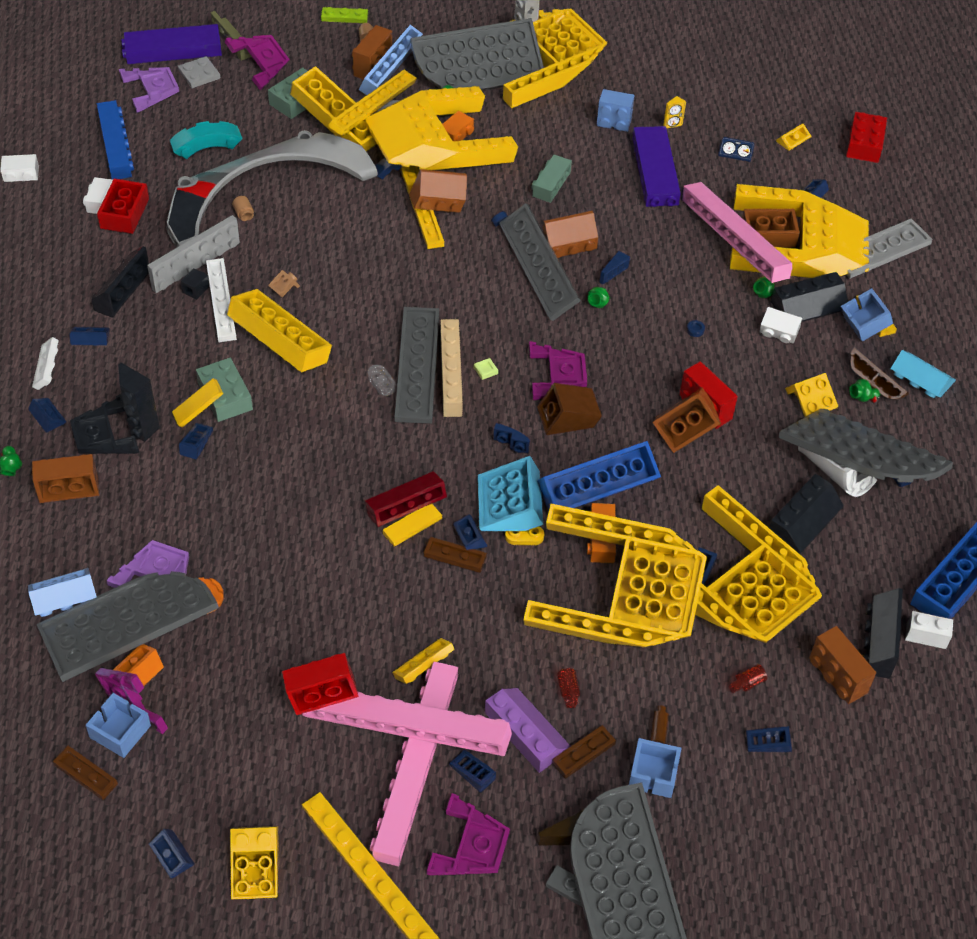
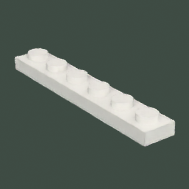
(220, 299)

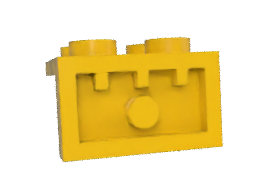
(814, 394)

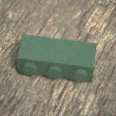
(551, 178)

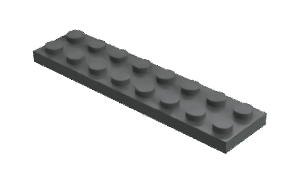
(539, 262)
(417, 365)

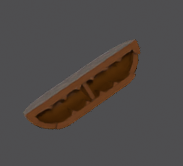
(876, 377)

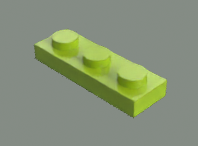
(344, 15)

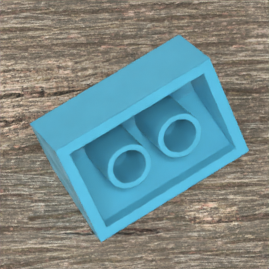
(922, 374)

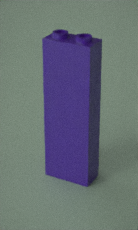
(171, 44)
(656, 166)

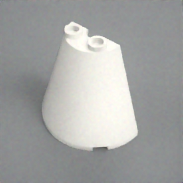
(848, 479)

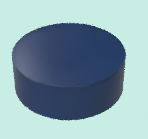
(498, 218)
(695, 328)

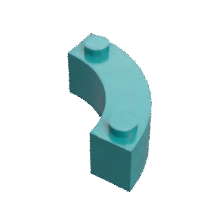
(204, 136)

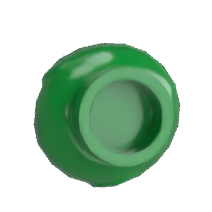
(763, 287)
(598, 297)
(863, 392)
(9, 461)

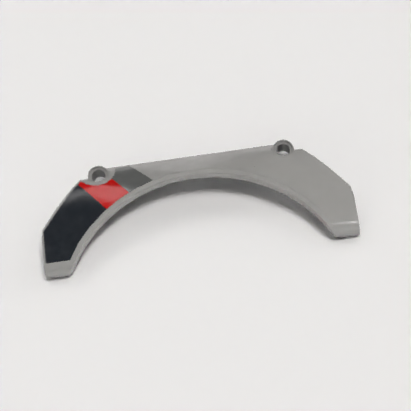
(197, 192)

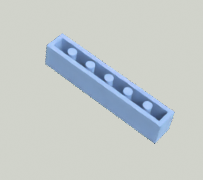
(390, 61)

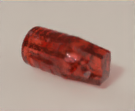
(749, 679)
(569, 686)

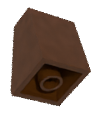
(568, 409)

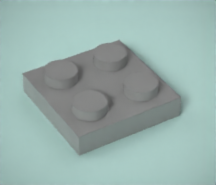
(199, 72)

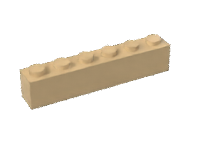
(451, 368)

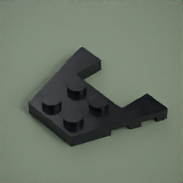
(94, 432)

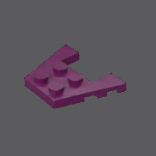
(266, 54)
(565, 368)
(128, 687)
(480, 845)

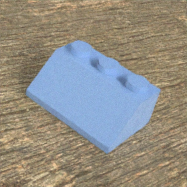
(61, 592)

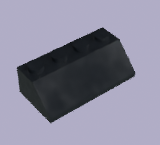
(122, 283)
(811, 297)
(138, 403)
(807, 513)
(883, 632)

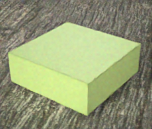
(485, 368)

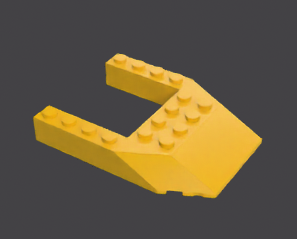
(565, 48)
(414, 135)
(828, 233)
(765, 587)
(653, 589)

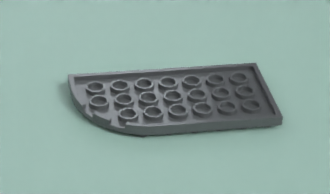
(479, 55)
(864, 448)
(123, 620)
(623, 869)

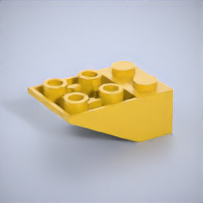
(254, 862)

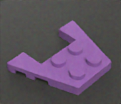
(157, 82)
(152, 559)

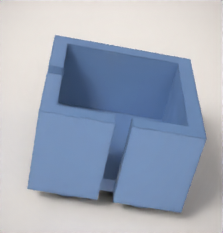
(615, 110)
(871, 318)
(120, 729)
(655, 767)

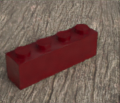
(405, 498)

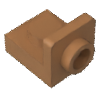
(283, 283)

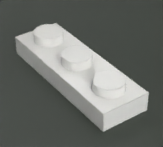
(45, 363)

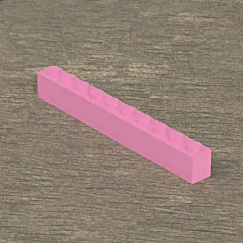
(737, 232)
(419, 723)
(412, 772)

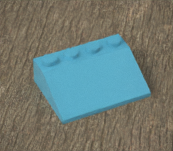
(510, 497)

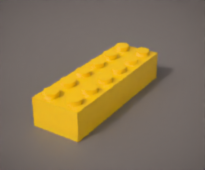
(328, 101)
(279, 330)

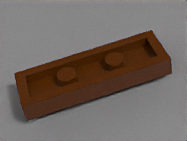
(455, 554)
(583, 751)
(85, 772)

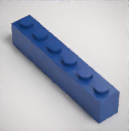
(114, 140)

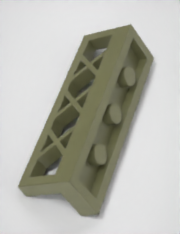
(226, 30)

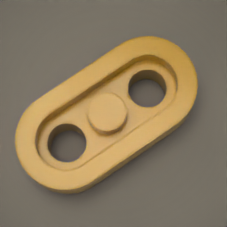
(525, 537)

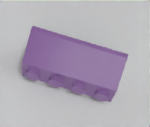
(530, 730)

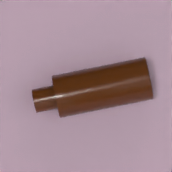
(659, 725)

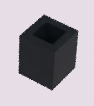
(195, 283)

